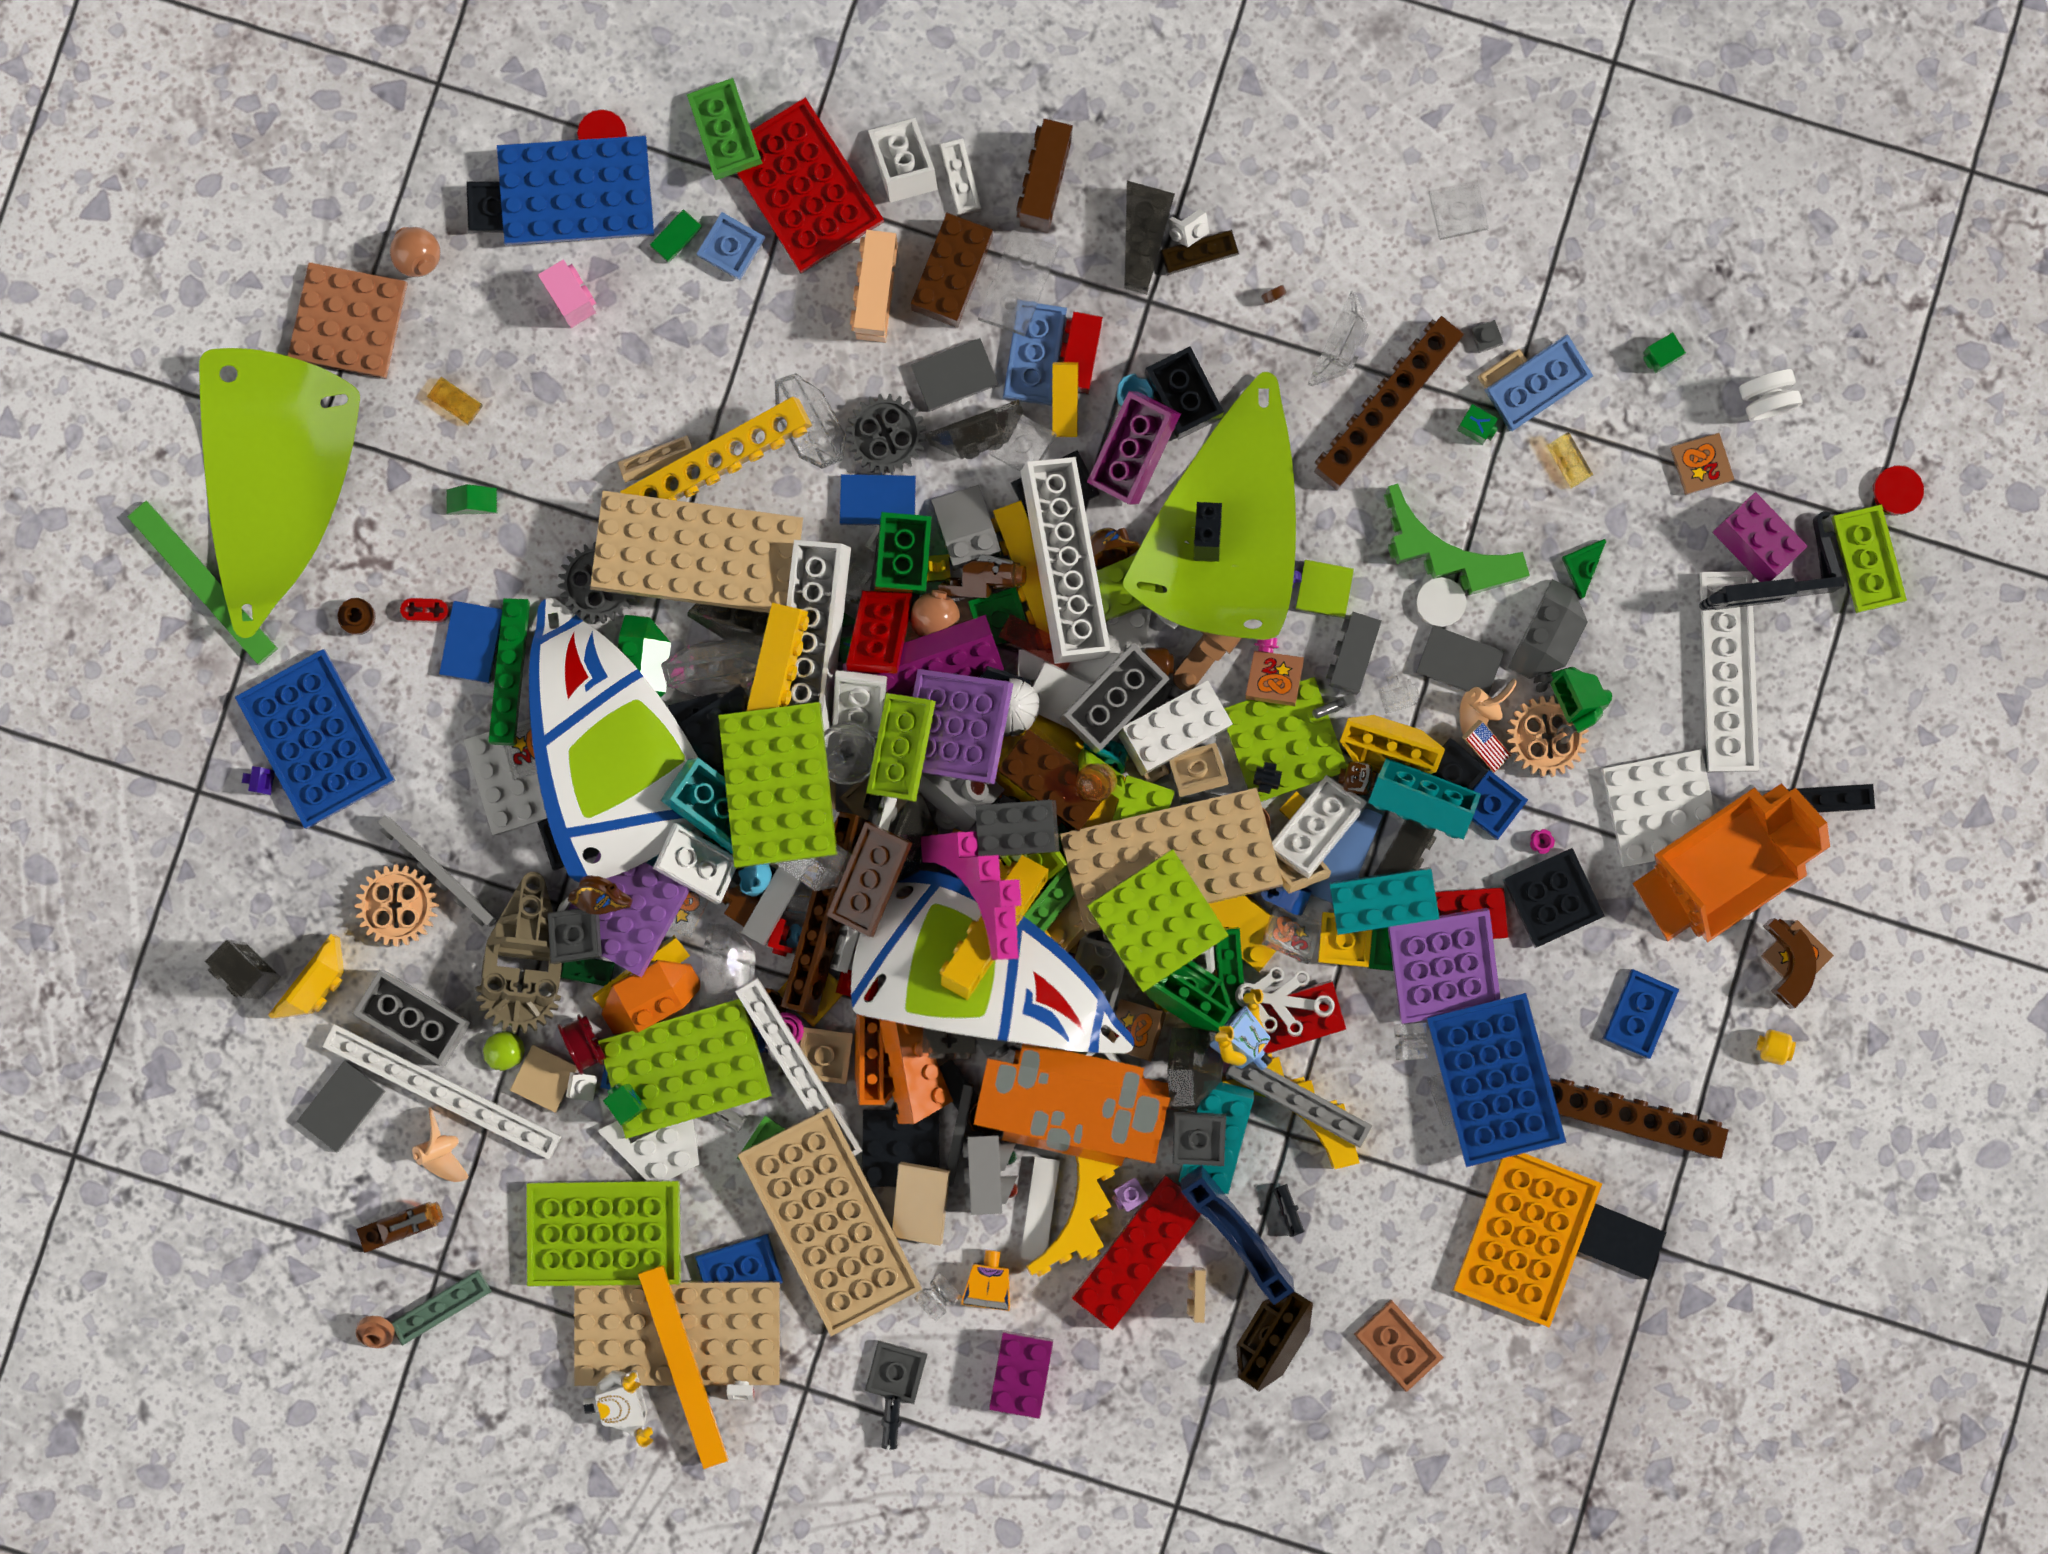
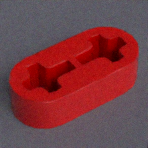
(424, 604)

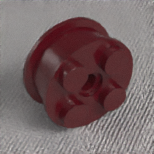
(580, 1045)

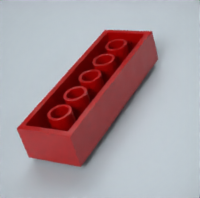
(1137, 1253)

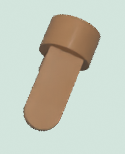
(1201, 657)

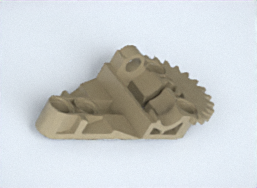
(526, 937)

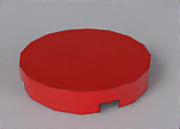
(601, 125)
(1898, 490)

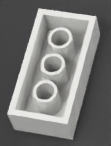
(1174, 728)

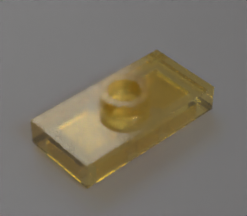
(454, 401)
(1569, 460)

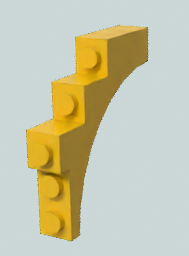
(1339, 1151)
(1078, 1231)

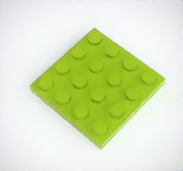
(1287, 737)
(1157, 920)

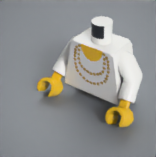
(621, 1405)

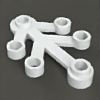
(1280, 1000)

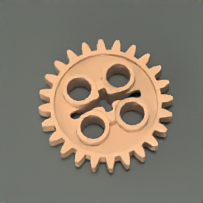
(1523, 738)
(373, 906)

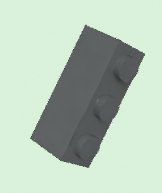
(1353, 652)

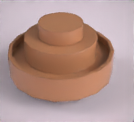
(375, 1332)

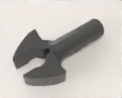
(1334, 706)

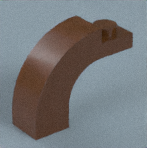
(1801, 963)

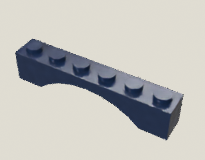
(1220, 1211)

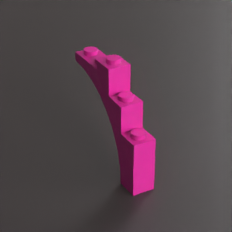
(982, 877)

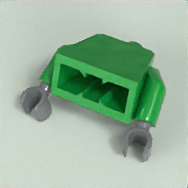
(1579, 698)

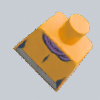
(988, 1284)

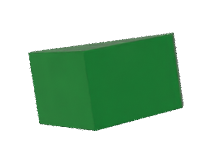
(471, 500)

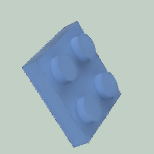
(730, 246)

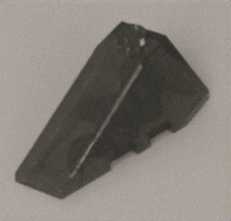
(731, 622)

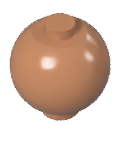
(414, 251)
(933, 613)

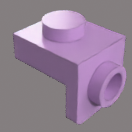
(1129, 1195)

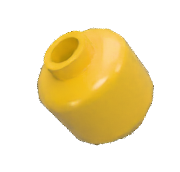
(1776, 1047)

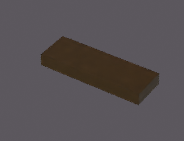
(1200, 253)

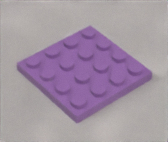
(965, 724)
(636, 932)
(1444, 964)

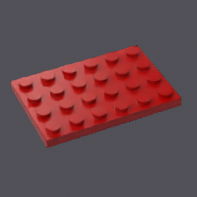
(807, 187)

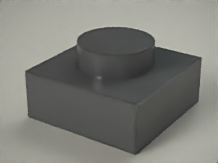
(1487, 336)

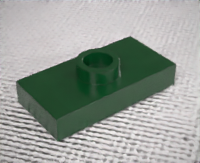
(589, 971)

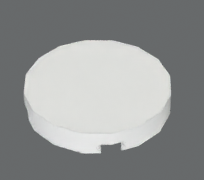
(1441, 602)

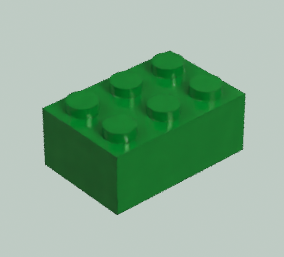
(903, 553)

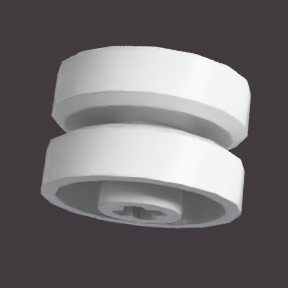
(1770, 395)

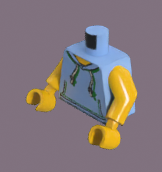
(1243, 1035)

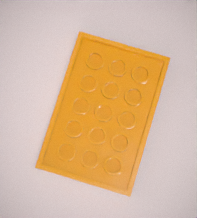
(1527, 1237)

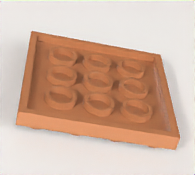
(347, 320)

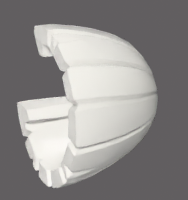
(1022, 709)

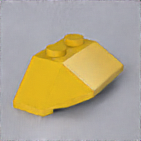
(1374, 738)
(313, 983)

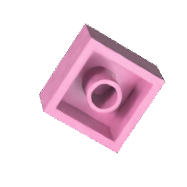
(564, 287)

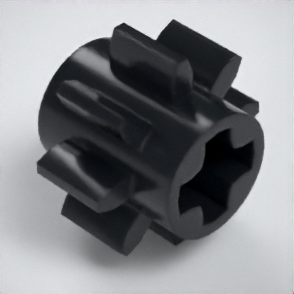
(1267, 777)

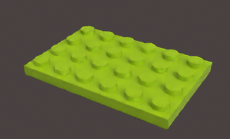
(777, 785)
(688, 1066)
(602, 1232)

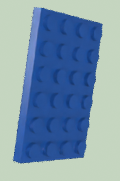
(575, 190)
(315, 738)
(1496, 1080)

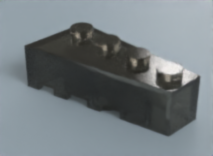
(1145, 227)

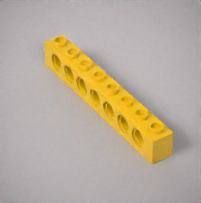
(703, 457)

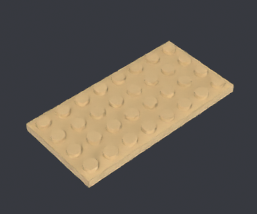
(693, 552)
(1216, 839)
(829, 1221)
(727, 1324)

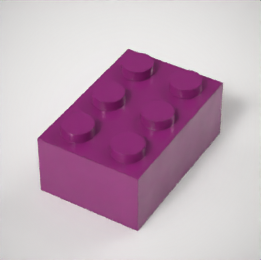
(1759, 538)
(1021, 1374)

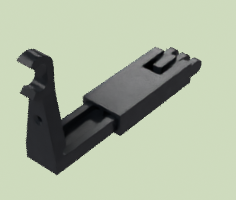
(1782, 590)

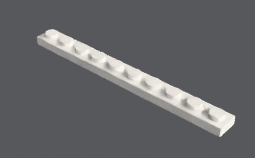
(442, 1091)

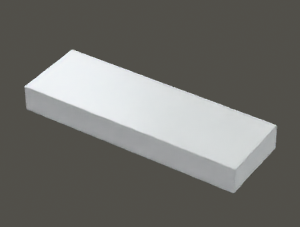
(960, 177)

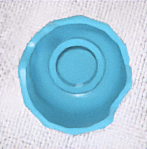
(1135, 384)
(755, 879)

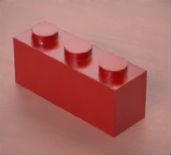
(1082, 346)

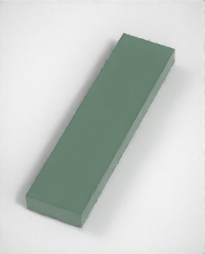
(441, 1307)

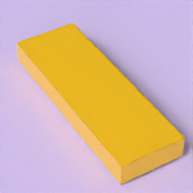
(1065, 399)

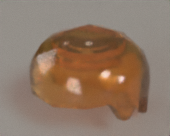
(1096, 782)

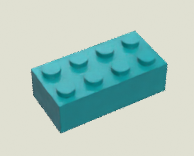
(1424, 799)
(702, 800)
(1384, 900)
(1236, 1104)

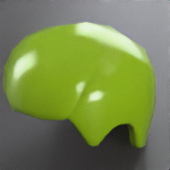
(503, 1050)

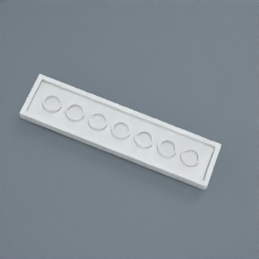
(1729, 679)

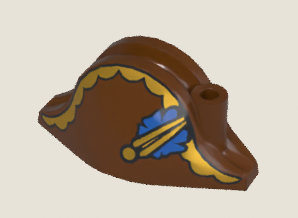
(1112, 546)
(598, 896)

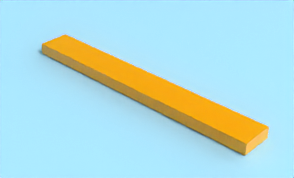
(683, 1367)

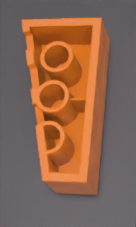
(915, 1077)

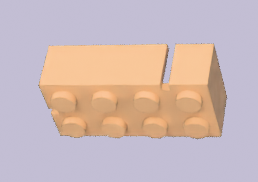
(875, 285)

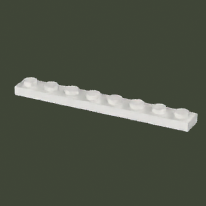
(790, 1055)

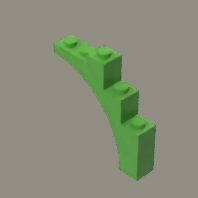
(1416, 541)

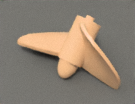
(1479, 706)
(437, 1155)

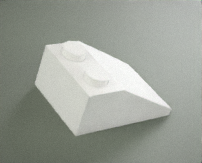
(903, 160)

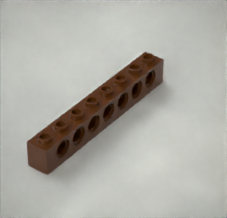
(1448, 337)
(819, 934)
(1711, 1144)

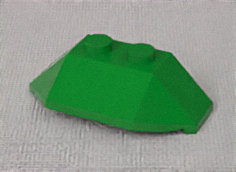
(646, 648)
(1193, 997)

